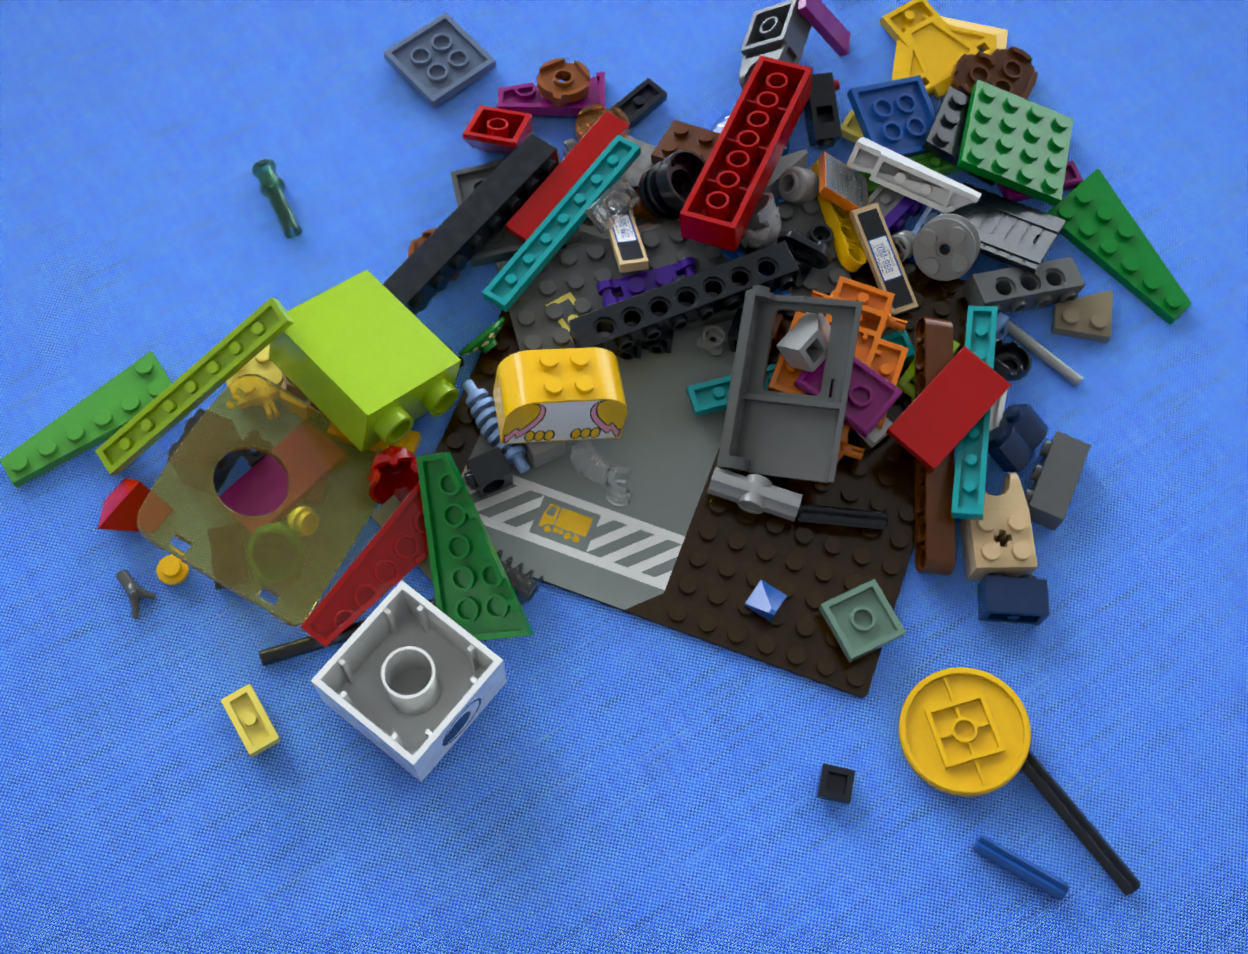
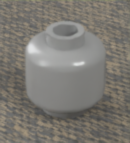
(798, 185)

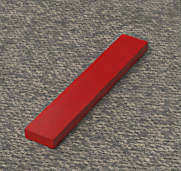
(565, 176)

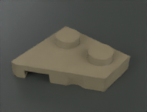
(1085, 317)

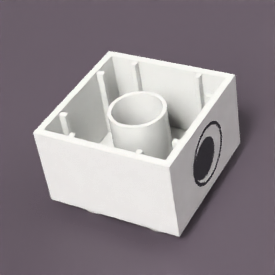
(411, 680)

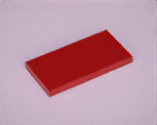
(948, 408)

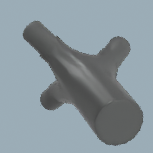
(133, 591)

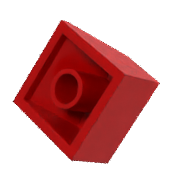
(497, 129)

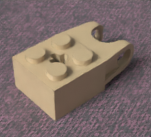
(1003, 538)

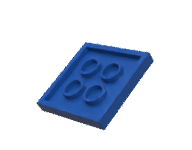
(894, 114)

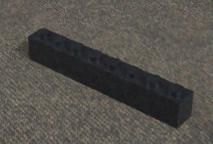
(472, 224)

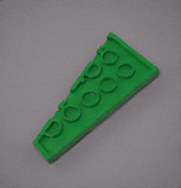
(1113, 240)
(463, 562)

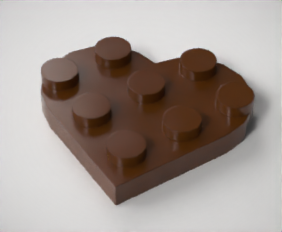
(1004, 69)

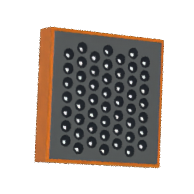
(841, 184)

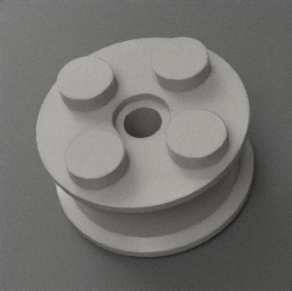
(945, 263)

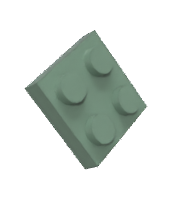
(862, 620)

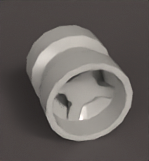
(904, 242)

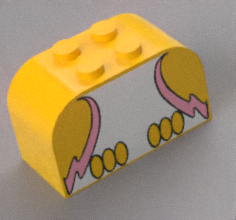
(559, 396)

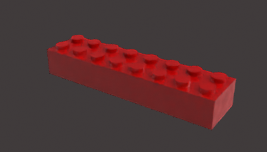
(746, 154)

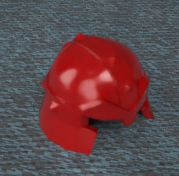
(392, 473)

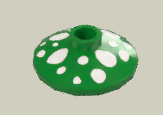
(485, 340)

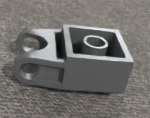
(774, 33)

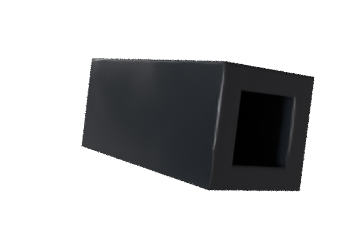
(822, 112)

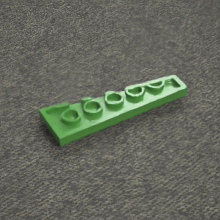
(88, 421)

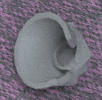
(764, 224)

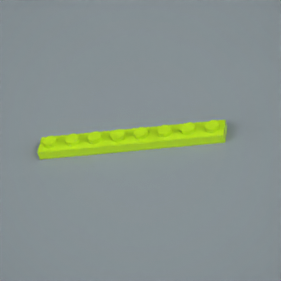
(194, 386)

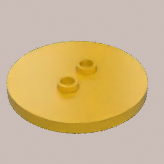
(964, 732)

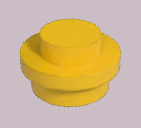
(172, 570)

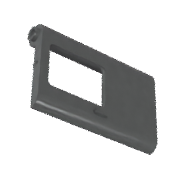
(781, 430)

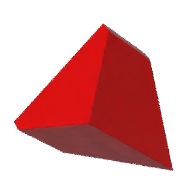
(123, 505)

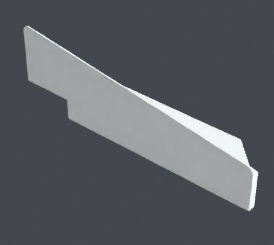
(910, 177)

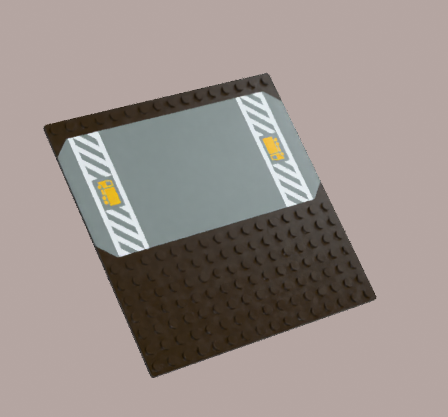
(691, 554)

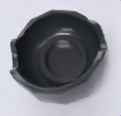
(1011, 360)

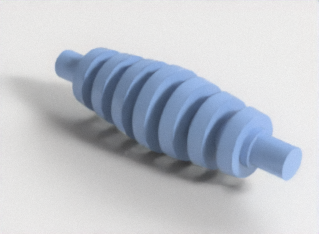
(485, 414)

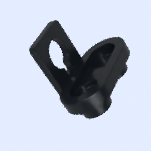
(807, 252)

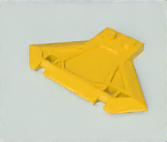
(933, 43)

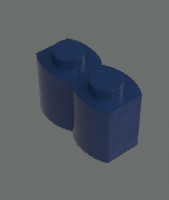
(1016, 437)

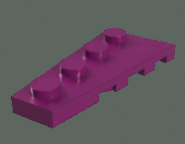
(527, 99)

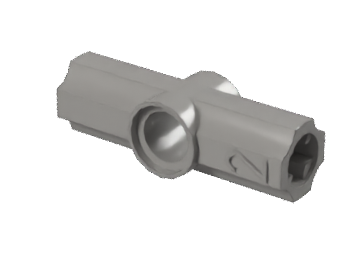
(754, 493)

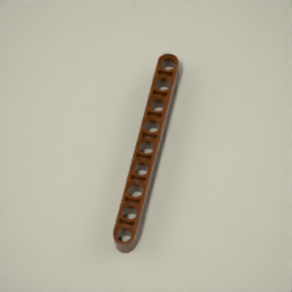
(933, 489)

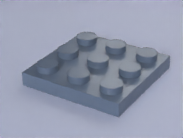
(439, 60)

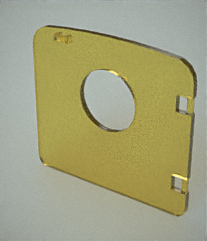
(286, 550)

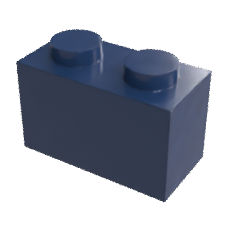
(1012, 599)

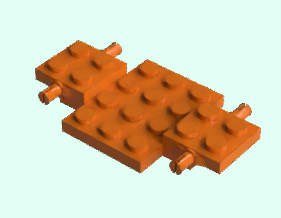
(878, 354)

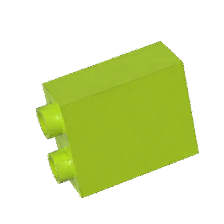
(366, 361)

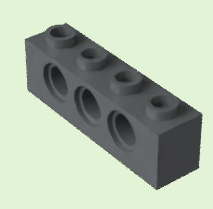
(1017, 289)

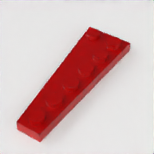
(380, 566)

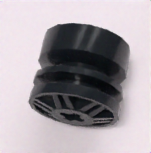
(669, 183)

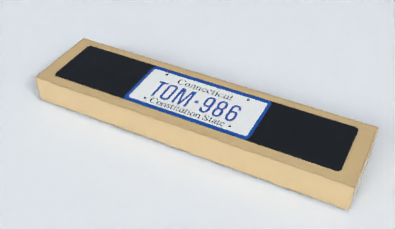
(628, 245)
(883, 257)

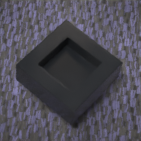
(835, 784)

